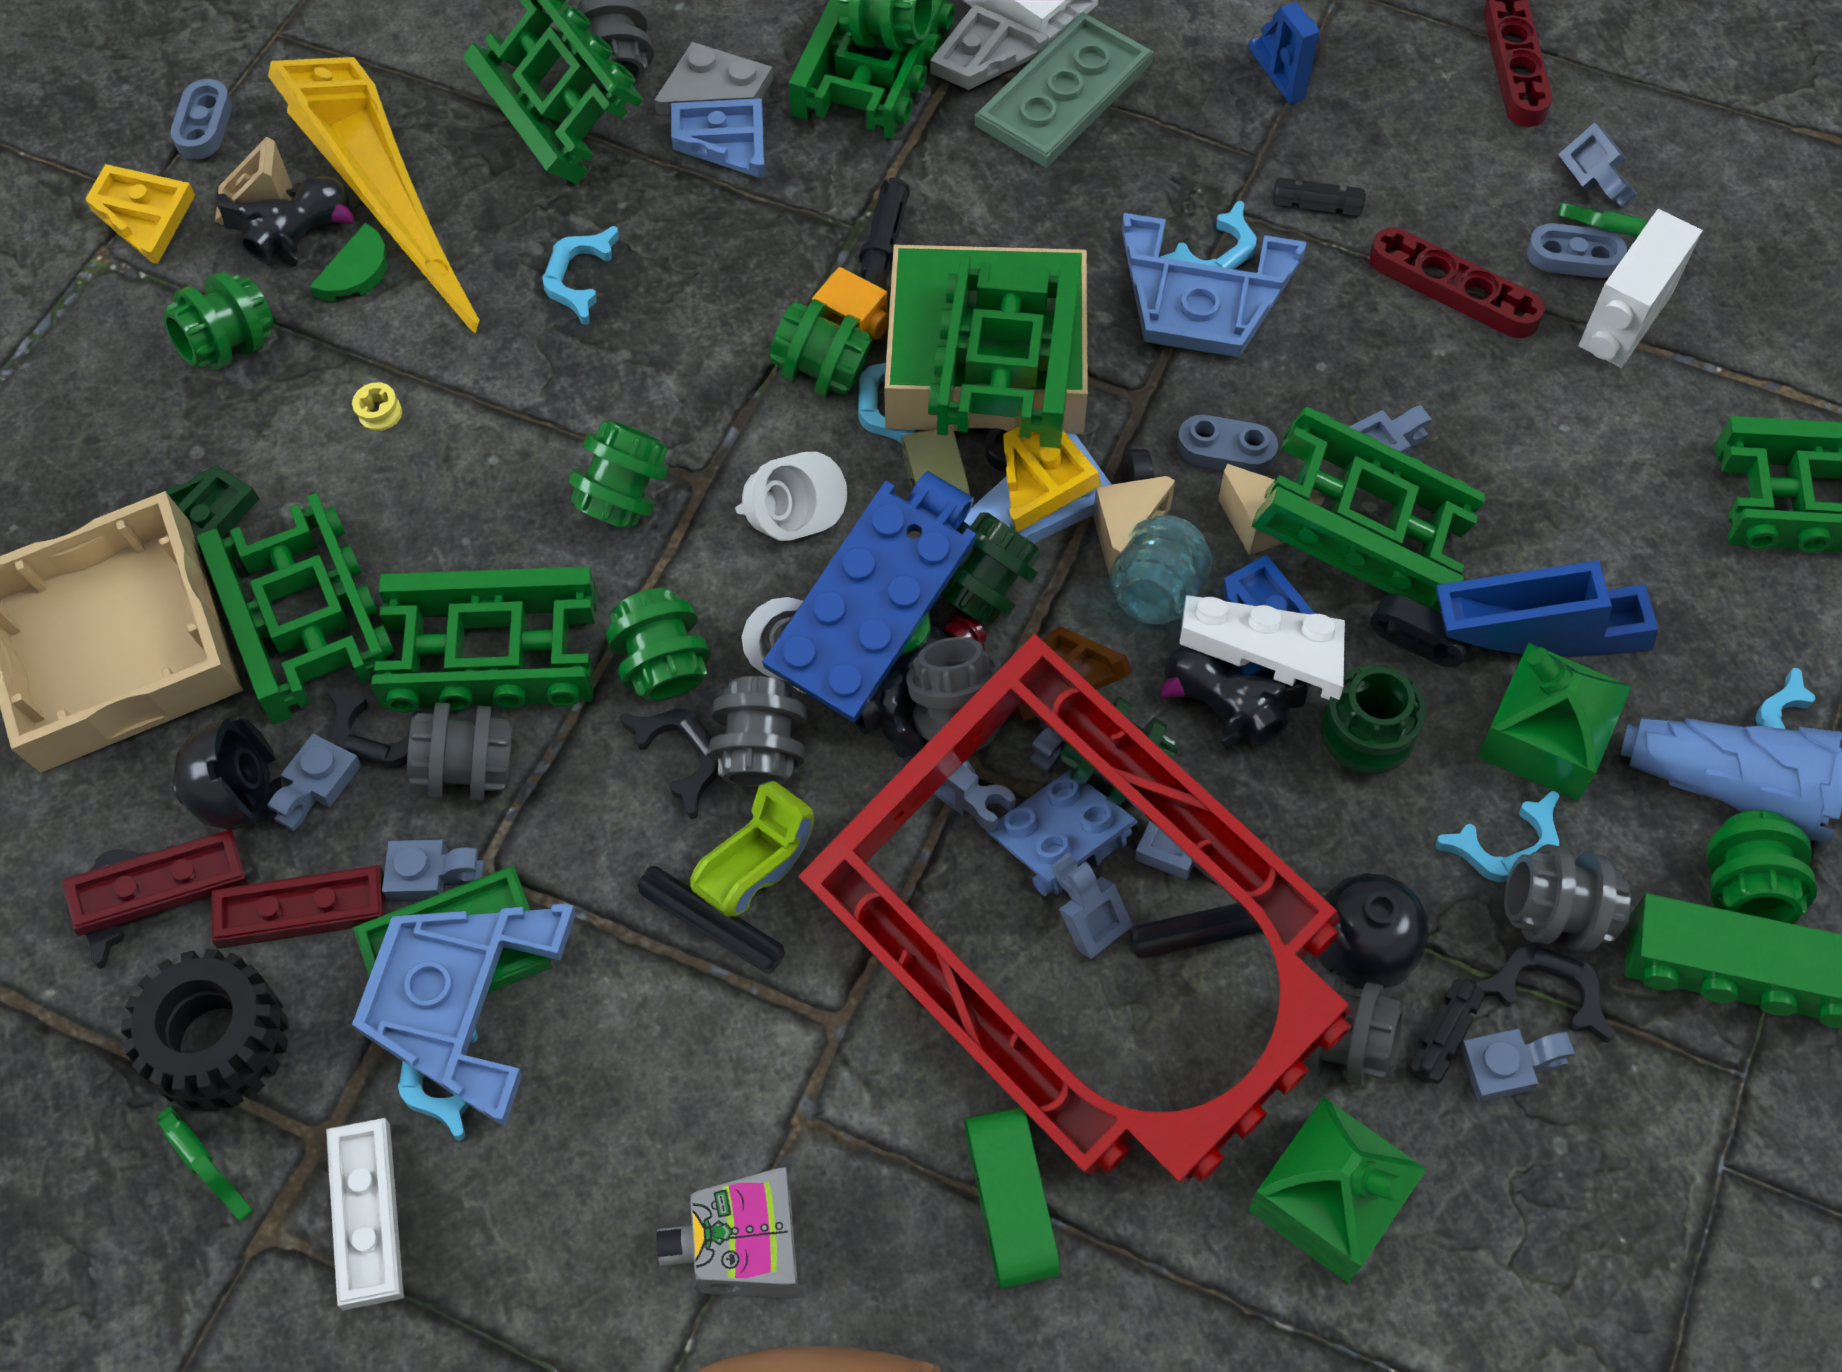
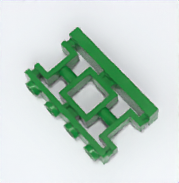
(904, 73)
(528, 103)
(1047, 350)
(1809, 451)
(1353, 540)
(485, 601)
(257, 620)

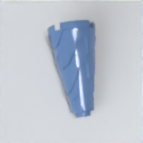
(1746, 766)

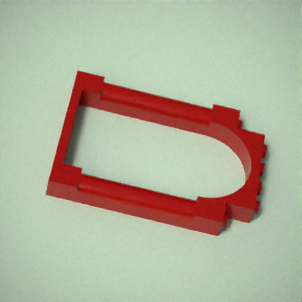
(1063, 1105)

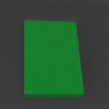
(479, 896)

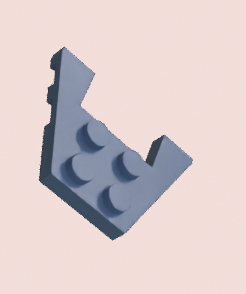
(1201, 303)
(433, 988)

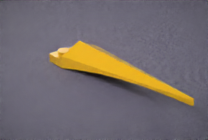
(347, 123)

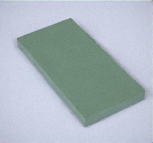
(1064, 89)

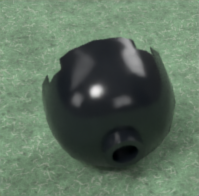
(225, 775)
(1379, 931)

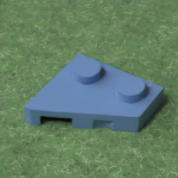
(721, 133)

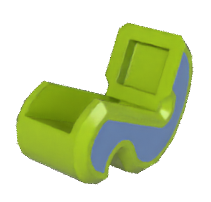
(756, 853)

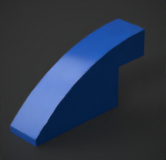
(1551, 608)

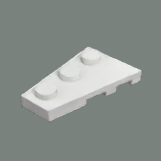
(1280, 640)

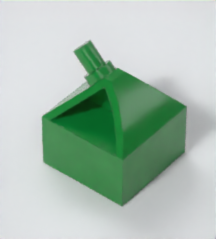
(1554, 722)
(1336, 1189)

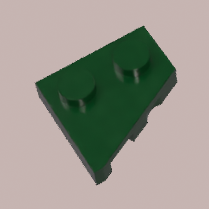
(213, 501)

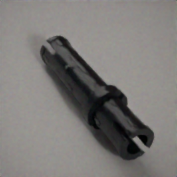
(877, 252)

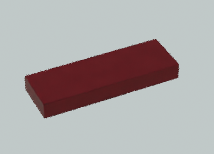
(153, 882)
(296, 906)

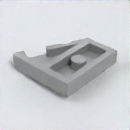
(985, 48)
(713, 76)

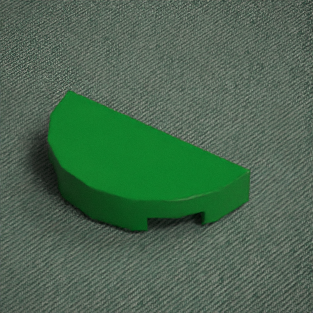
(355, 267)

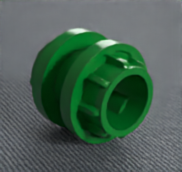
(893, 21)
(213, 323)
(820, 348)
(618, 474)
(655, 636)
(1761, 867)

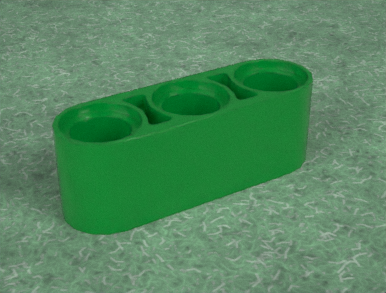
(1012, 1198)

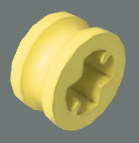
(389, 411)

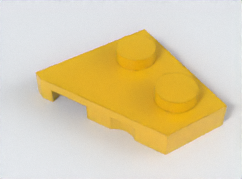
(140, 207)
(1044, 477)

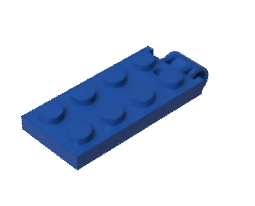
(874, 595)

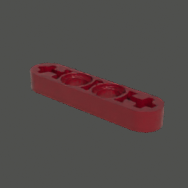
(1522, 54)
(1451, 288)

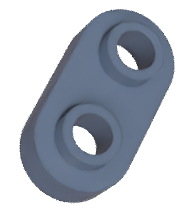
(201, 119)
(1575, 250)
(1226, 444)

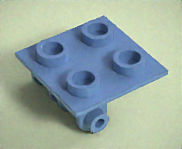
(1061, 821)

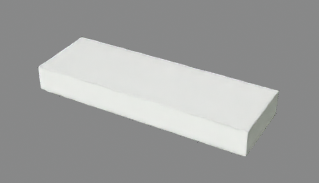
(364, 1214)

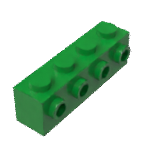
(1736, 958)

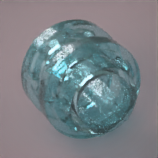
(1160, 569)

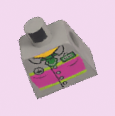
(738, 1238)

